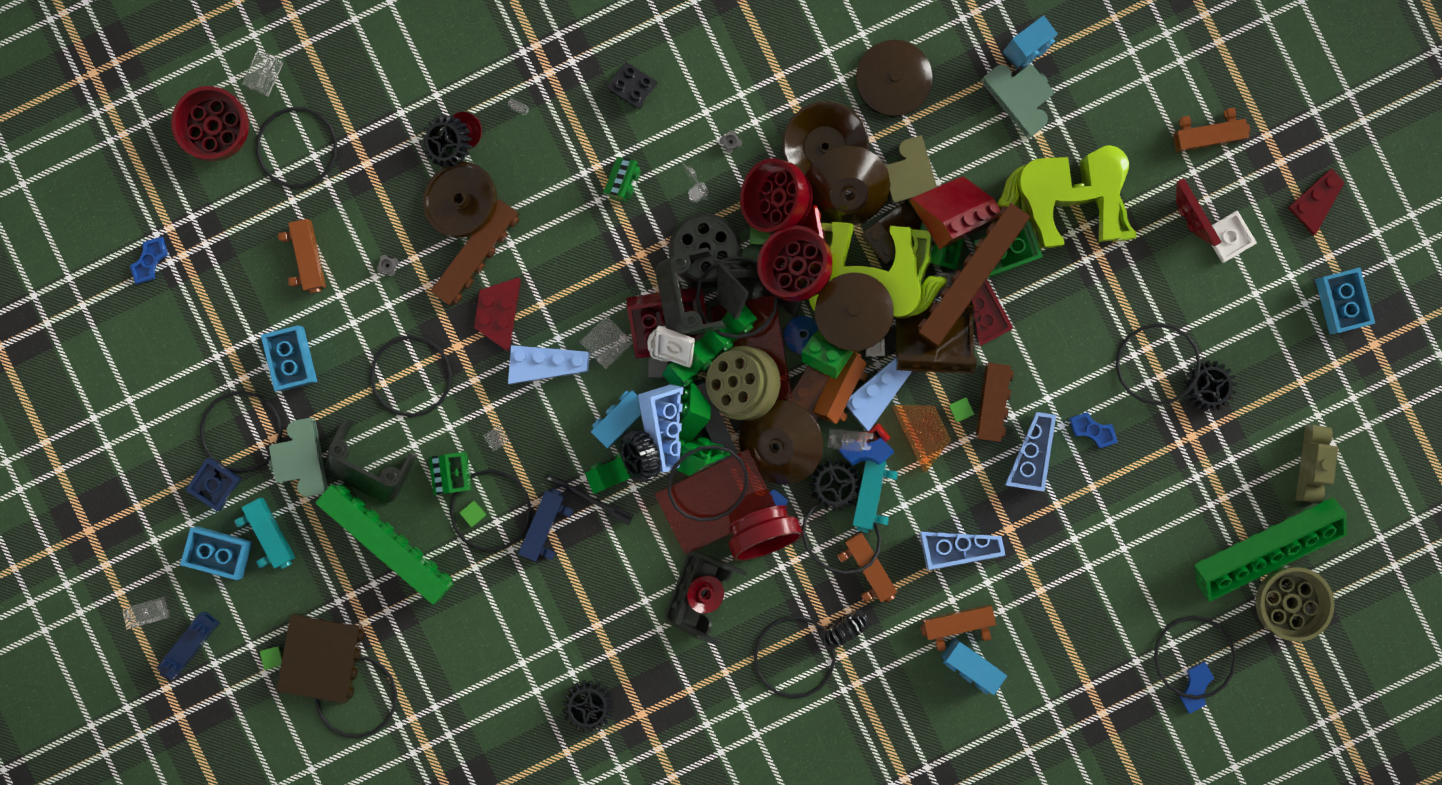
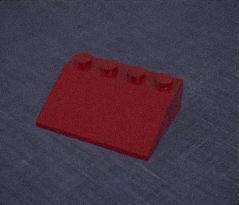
(955, 211)
(647, 314)

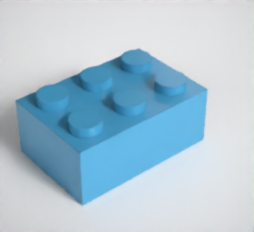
(1030, 43)
(1345, 301)
(289, 358)
(618, 419)
(216, 553)
(973, 667)

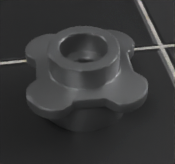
(730, 136)
(392, 264)

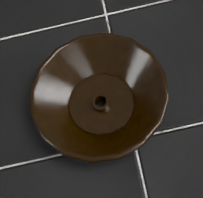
(819, 125)
(846, 170)
(798, 441)

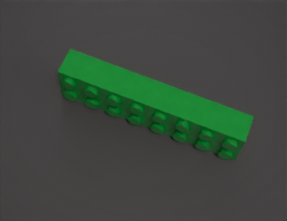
(385, 543)
(1271, 549)

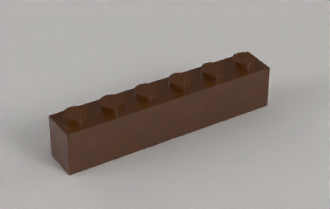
(474, 254)

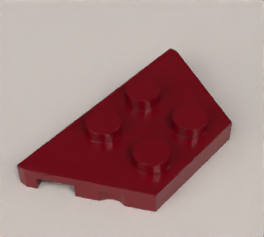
(1194, 214)
(497, 312)

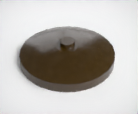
(893, 78)
(459, 199)
(854, 311)

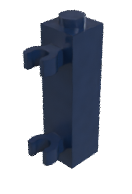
(542, 524)
(187, 645)

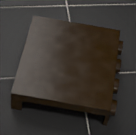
(953, 354)
(320, 658)

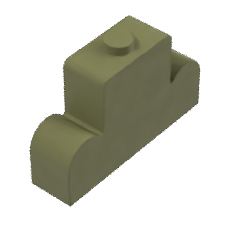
(912, 174)
(1316, 464)

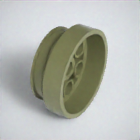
(761, 392)
(1309, 623)

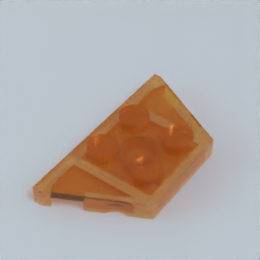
(923, 431)

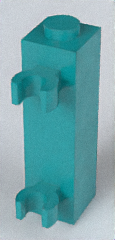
(869, 496)
(268, 533)

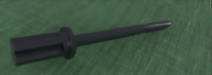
(613, 510)

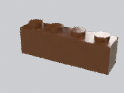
(993, 402)

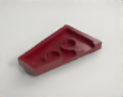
(1317, 200)
(989, 315)

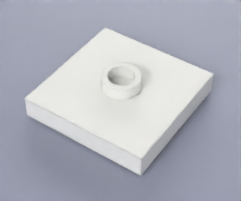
(1234, 236)
(674, 346)

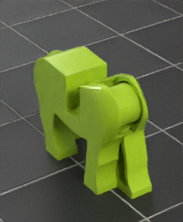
(1048, 184)
(906, 275)

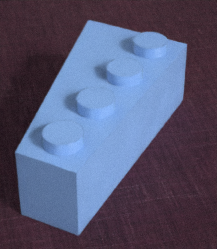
(543, 363)
(873, 396)
(661, 421)
(1033, 457)
(950, 550)

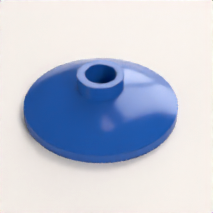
(793, 329)

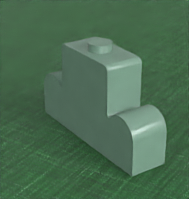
(1020, 96)
(300, 458)

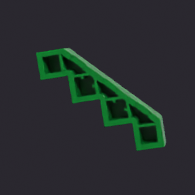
(709, 348)
(610, 474)

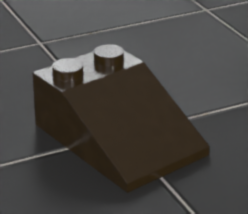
(879, 236)

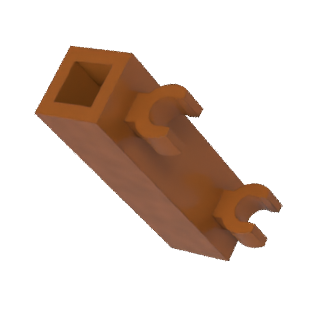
(1210, 135)
(307, 256)
(839, 390)
(876, 576)
(958, 622)

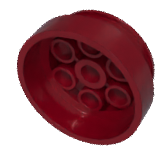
(185, 123)
(775, 196)
(780, 249)
(763, 533)

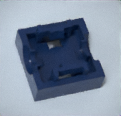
(206, 480)

